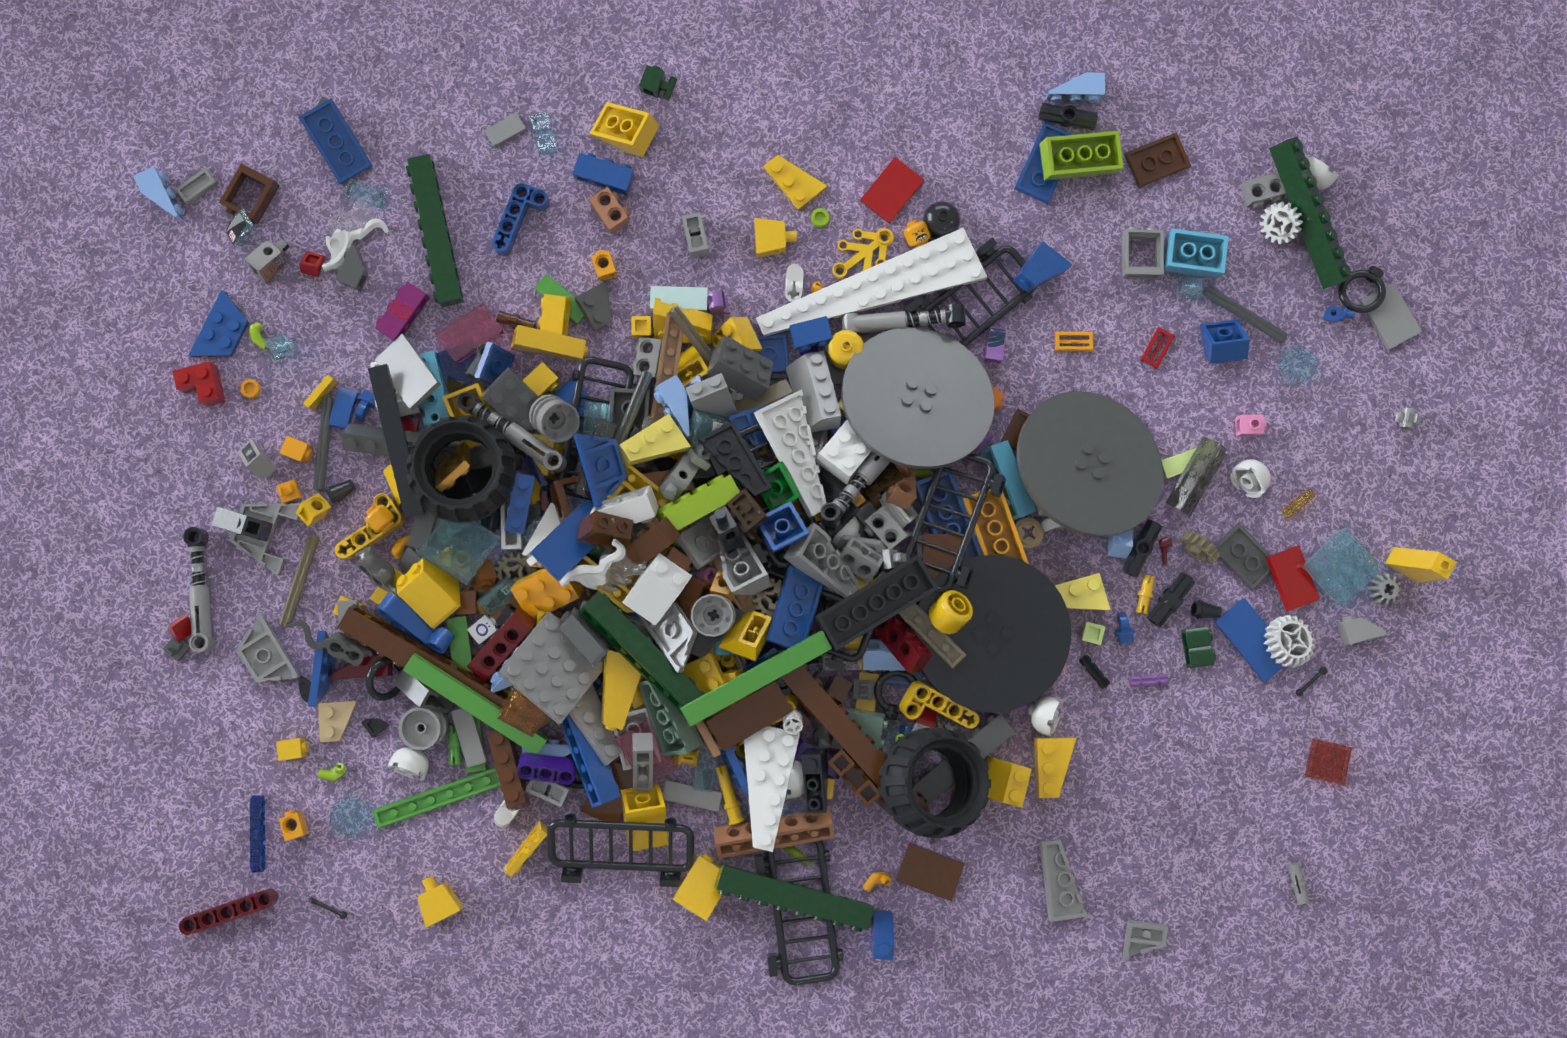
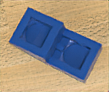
(343, 408)

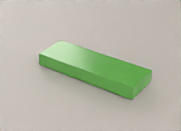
(549, 286)

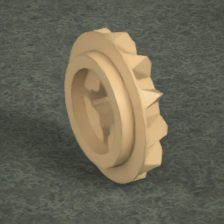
(1037, 532)

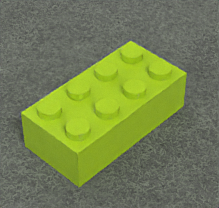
(1081, 155)
(700, 503)

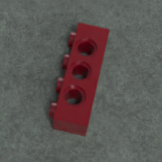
(903, 644)
(482, 664)

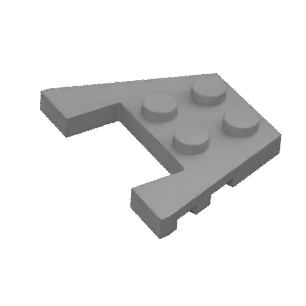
(257, 548)

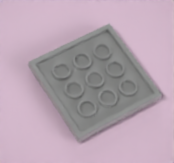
(550, 669)

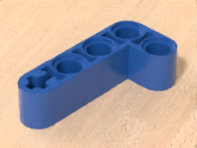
(516, 220)
(413, 625)

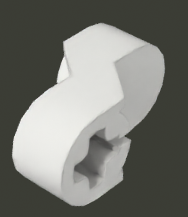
(794, 291)
(503, 816)

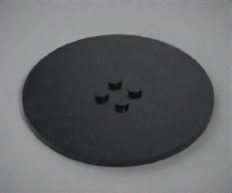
(1012, 641)

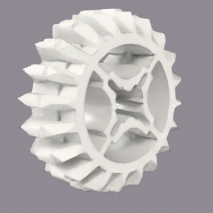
(1283, 642)

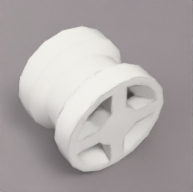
(790, 726)

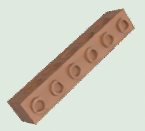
(792, 830)

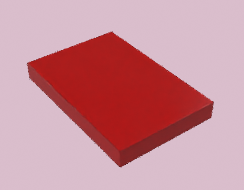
(892, 190)
(1291, 579)

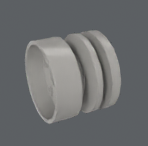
(554, 418)
(704, 622)

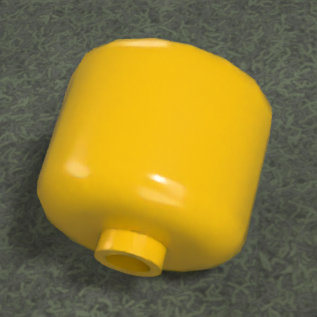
(844, 339)
(950, 612)

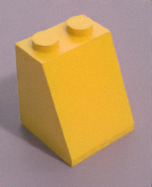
(429, 592)
(1008, 781)
(644, 807)
(698, 889)

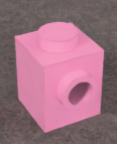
(1250, 425)

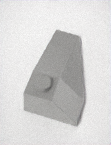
(820, 560)
(743, 569)

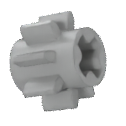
(1408, 418)

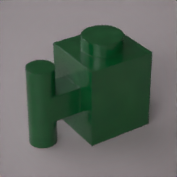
(654, 81)

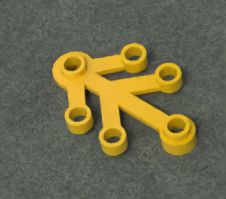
(864, 251)

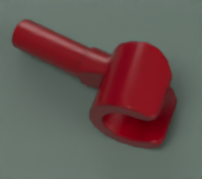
(1164, 543)

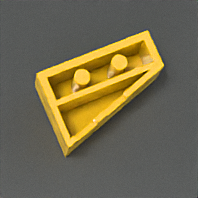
(700, 320)
(1051, 764)

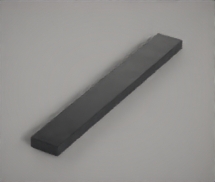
(394, 436)

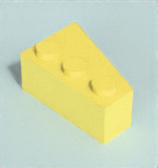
(653, 442)
(1084, 593)

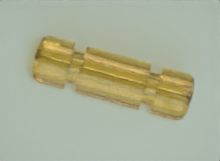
(1298, 503)

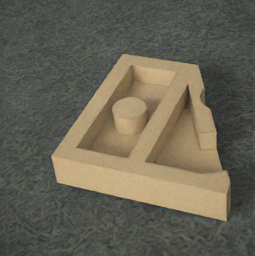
(334, 719)

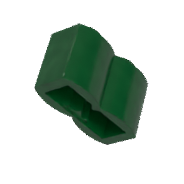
(1198, 647)

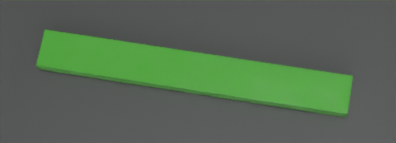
(462, 655)
(755, 678)
(469, 701)
(436, 797)

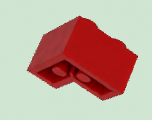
(202, 378)

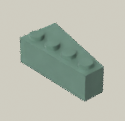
(668, 723)

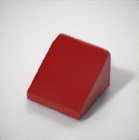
(311, 264)
(181, 628)

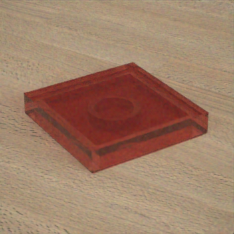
(1328, 761)

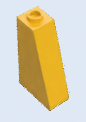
(548, 343)
(1421, 564)
(619, 688)

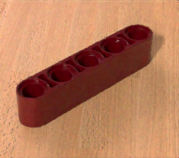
(220, 915)

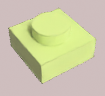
(1093, 633)

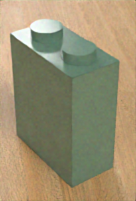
(871, 723)

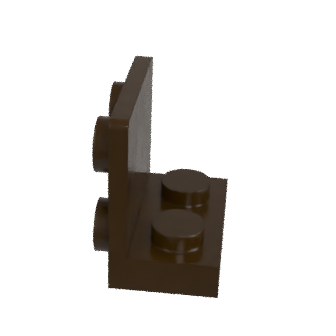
(887, 478)
(747, 514)

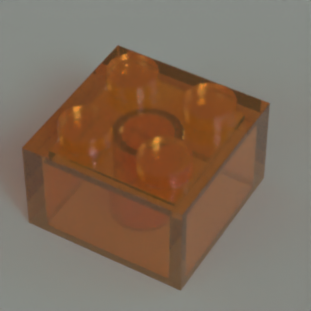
(521, 713)

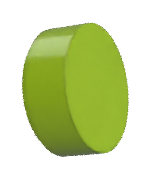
(820, 218)

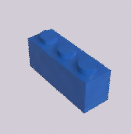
(603, 173)
(519, 504)

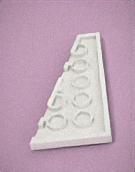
(793, 444)
(768, 767)

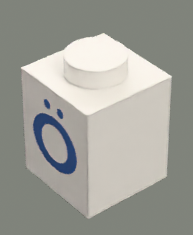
(483, 629)

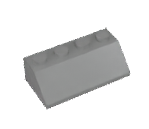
(819, 397)

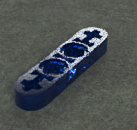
(257, 834)

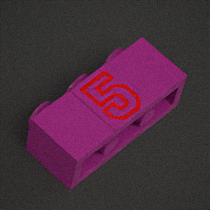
(402, 311)

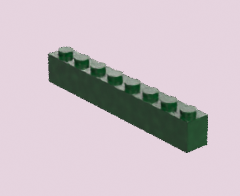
(1316, 225)
(435, 230)
(639, 651)
(794, 897)

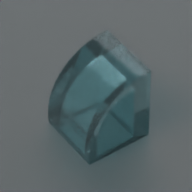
(1190, 287)
(280, 346)

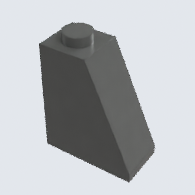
(584, 636)
(421, 694)

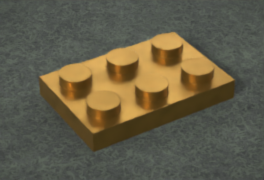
(452, 467)

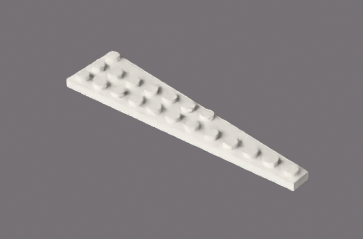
(918, 272)

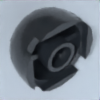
(941, 219)

